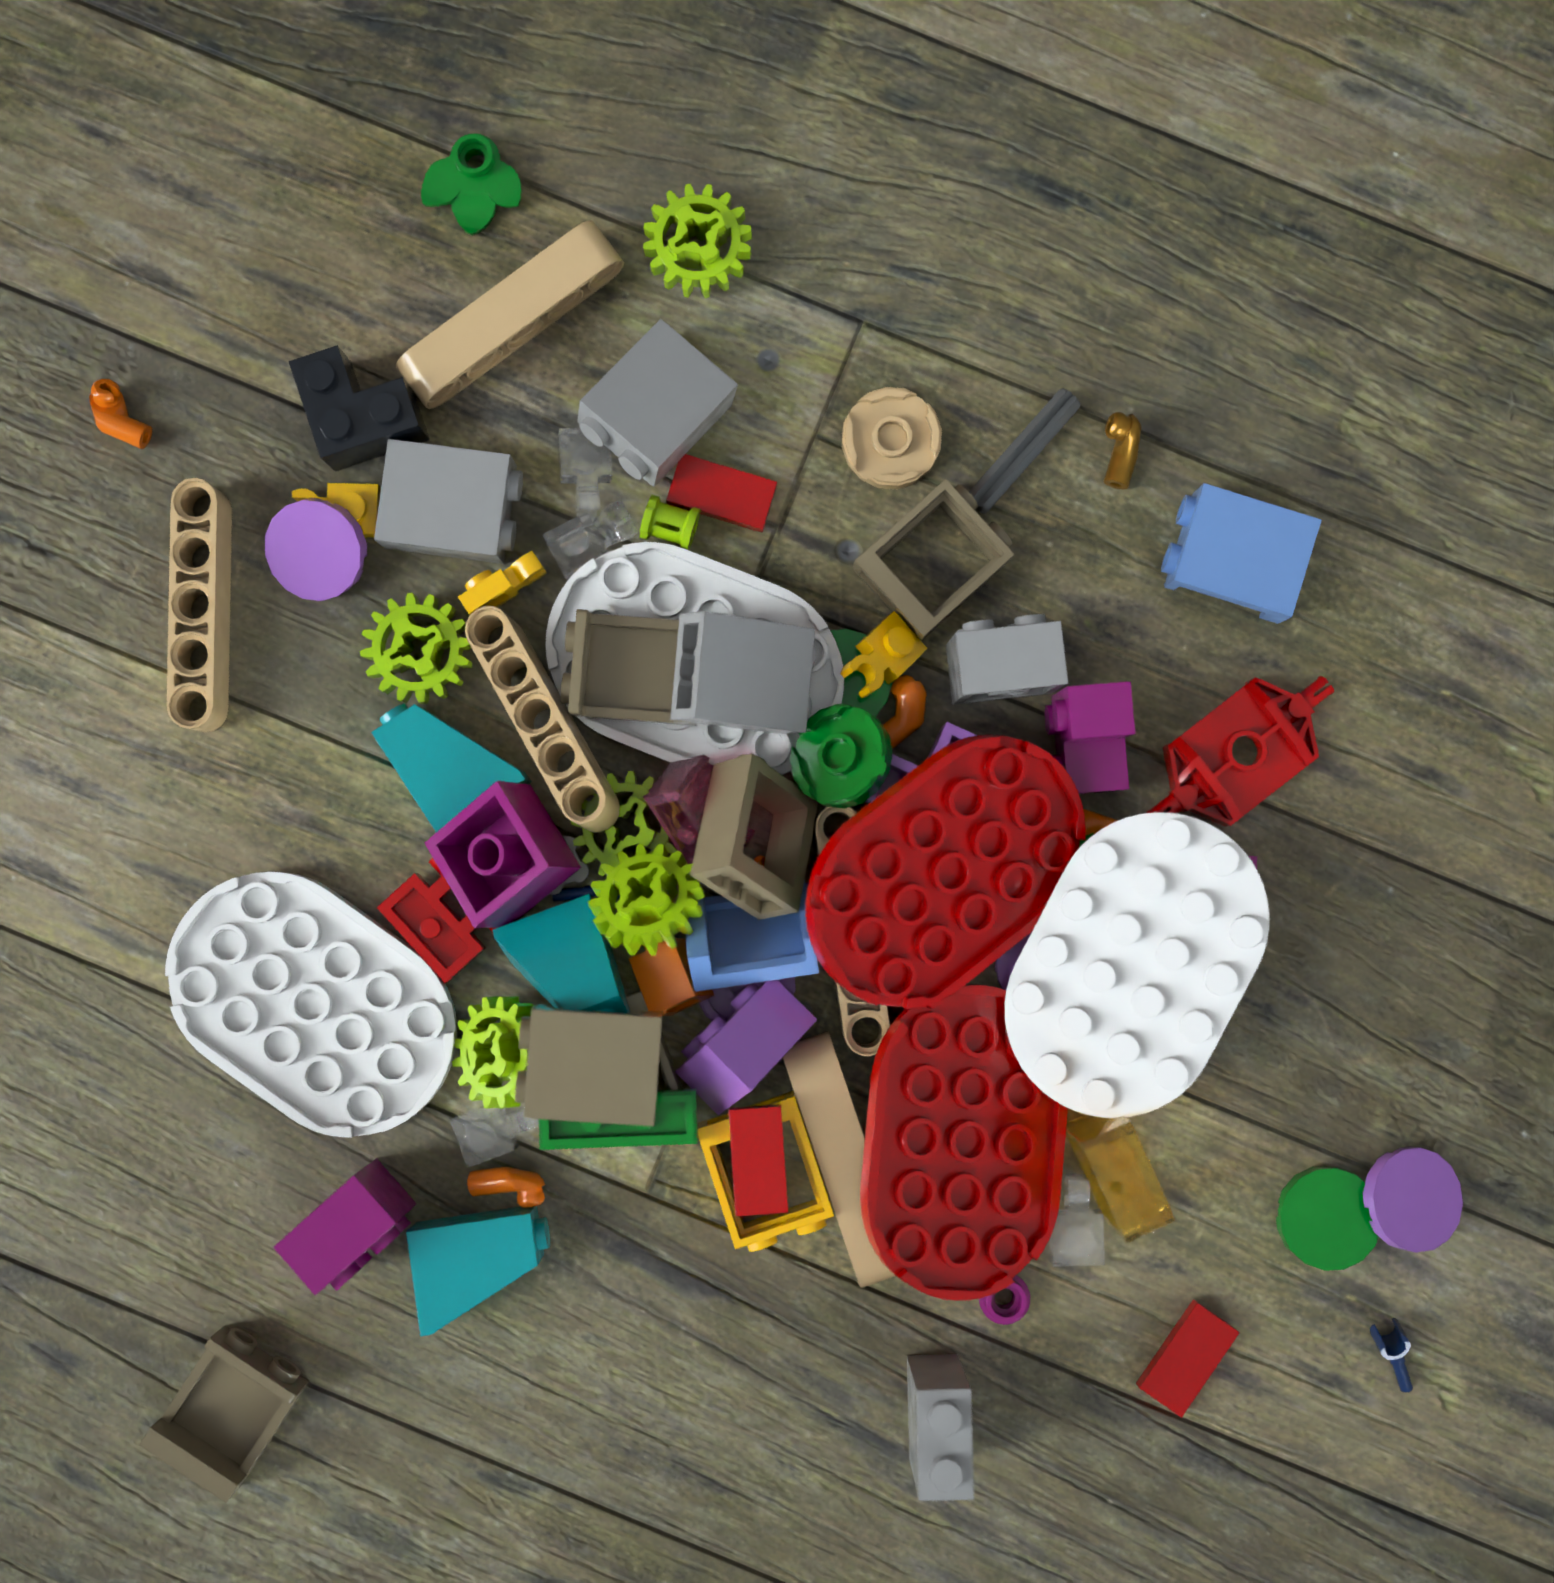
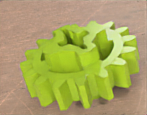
(712, 227)
(406, 630)
(646, 835)
(646, 899)
(492, 1050)

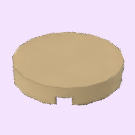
(891, 438)

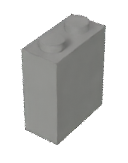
(655, 403)
(447, 501)
(743, 673)
(940, 1427)

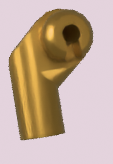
(1125, 451)

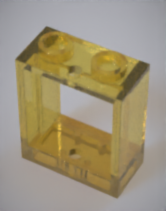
(1122, 1175)

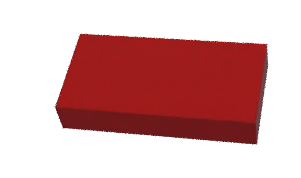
(722, 492)
(758, 1160)
(1187, 1358)

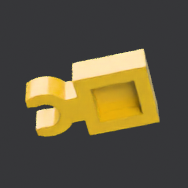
(358, 499)
(501, 586)
(885, 653)

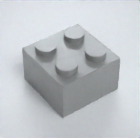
(1007, 660)

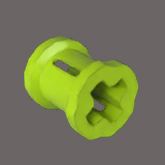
(669, 523)

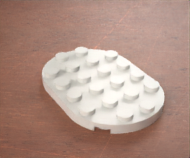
(673, 581)
(1136, 964)
(311, 1004)

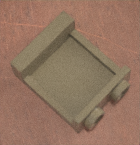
(621, 667)
(590, 1065)
(225, 1412)

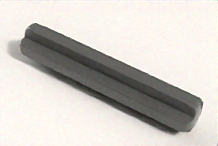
(1024, 449)

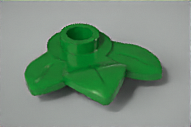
(472, 190)

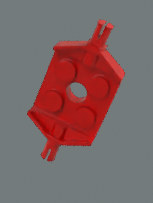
(1201, 761)

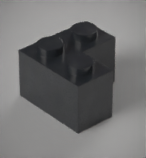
(350, 422)

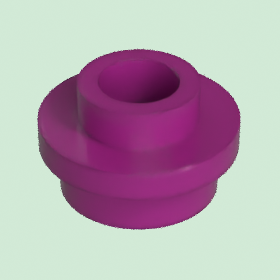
(1009, 1312)

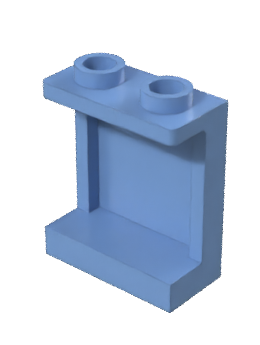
(1241, 551)
(739, 949)

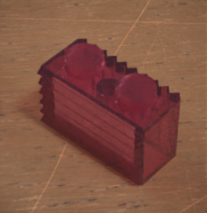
(680, 802)

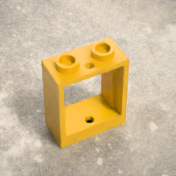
(764, 1230)

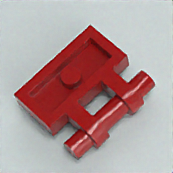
(431, 925)

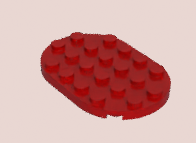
(943, 871)
(958, 1150)

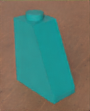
(439, 762)
(565, 958)
(470, 1258)

